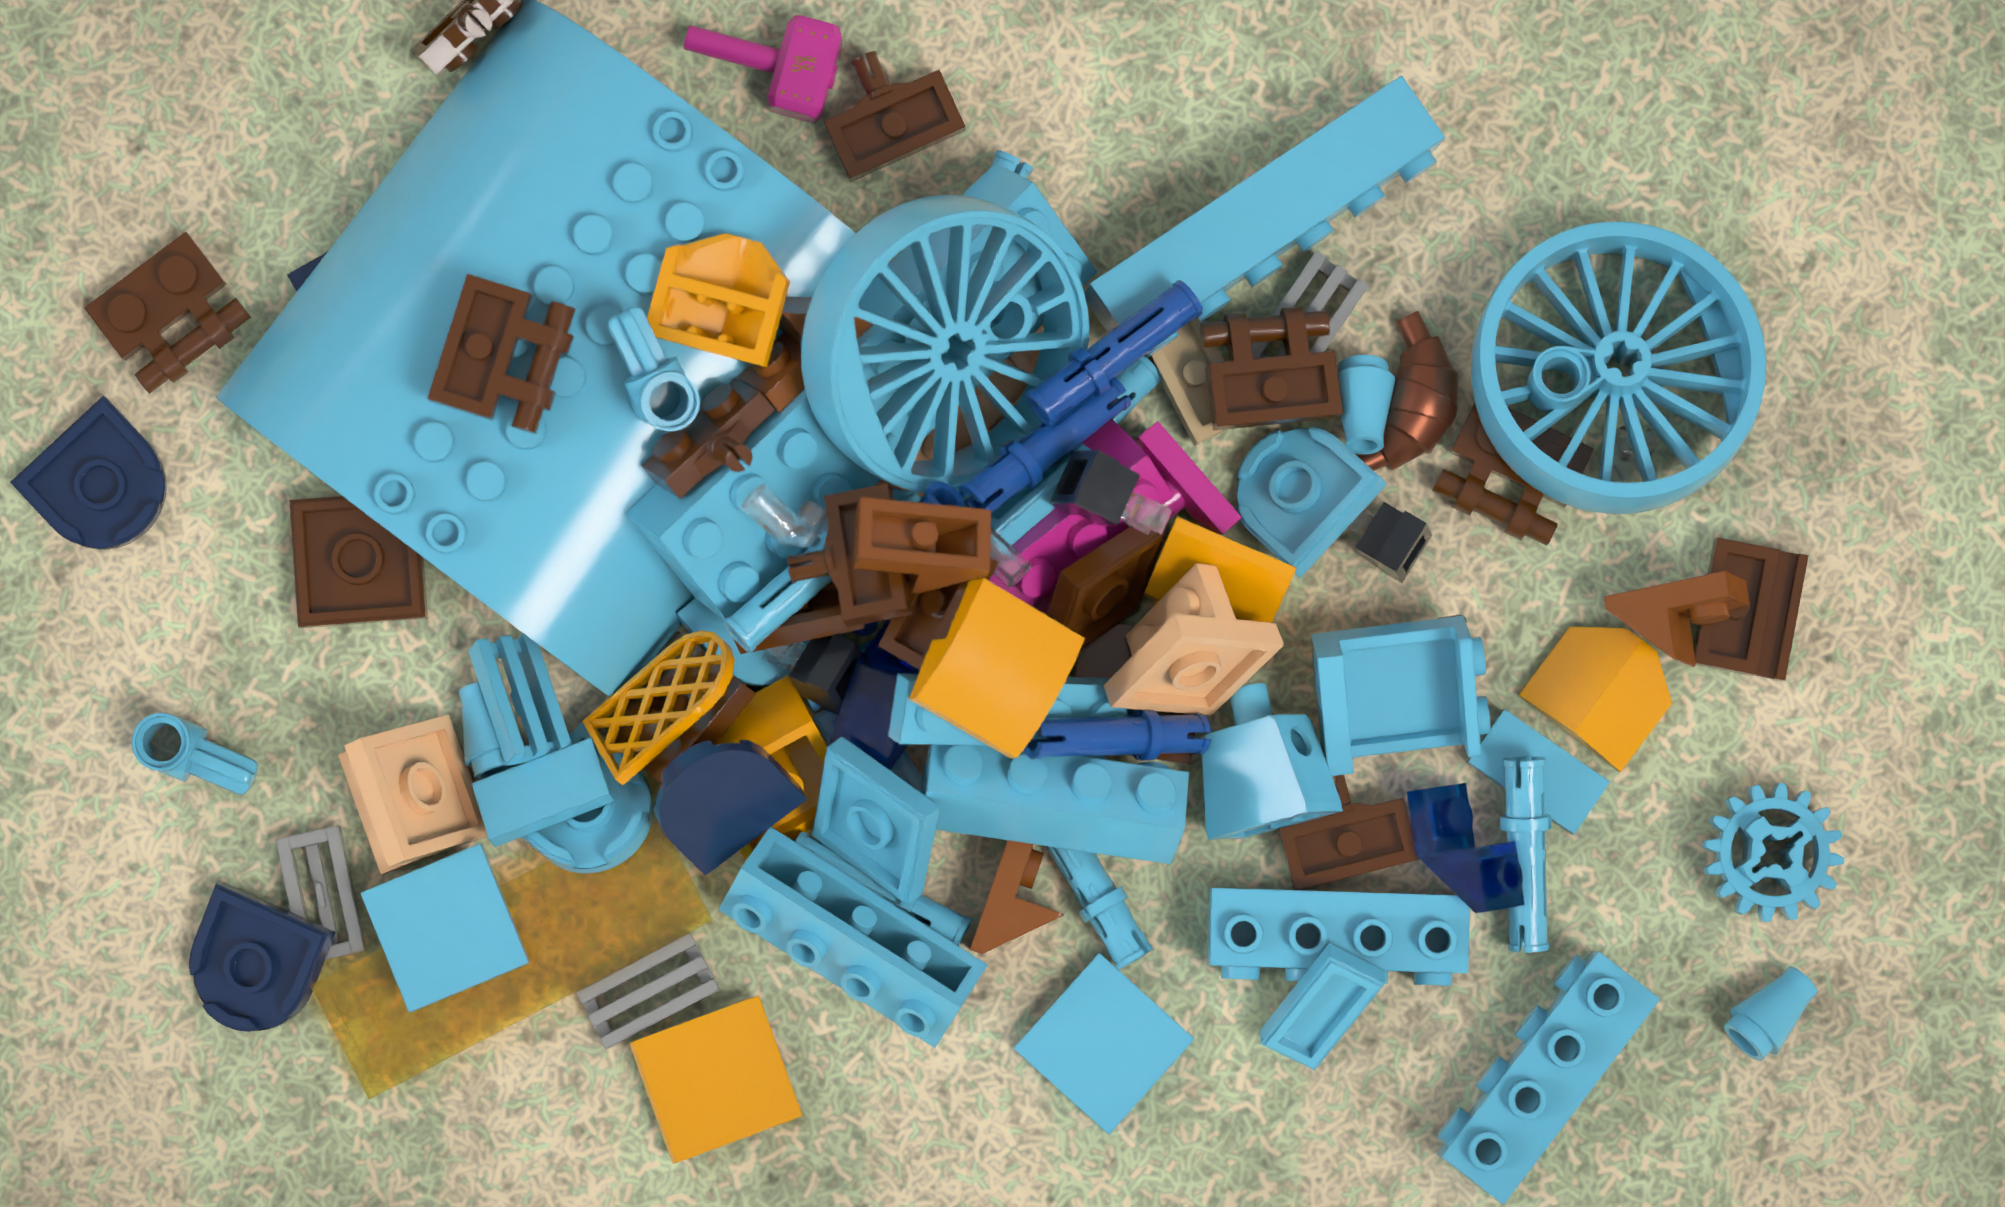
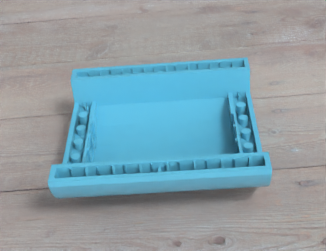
(568, 183)

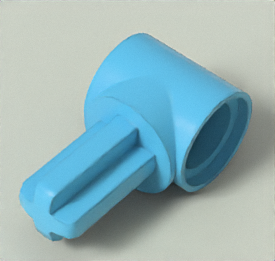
(649, 369)
(196, 755)

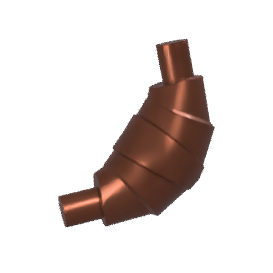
(1421, 399)

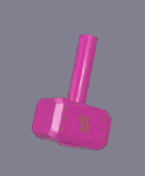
(801, 69)

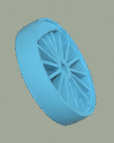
(1731, 340)
(941, 343)

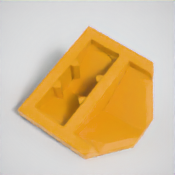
(720, 298)
(1601, 690)

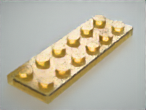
(573, 934)

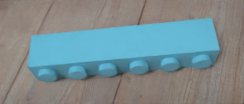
(1277, 208)

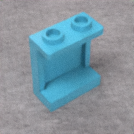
(1398, 690)

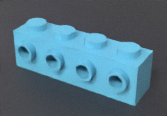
(1059, 800)
(1295, 926)
(852, 937)
(1547, 1075)

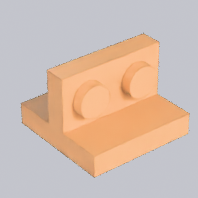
(1191, 650)
(412, 792)

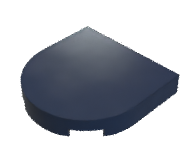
(97, 480)
(722, 799)
(255, 960)

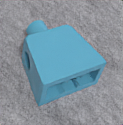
(1264, 771)

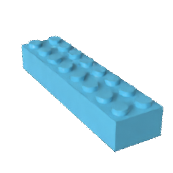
(709, 536)

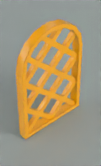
(682, 719)

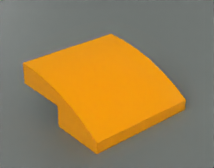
(996, 668)
(715, 1079)

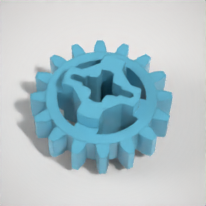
(1791, 875)

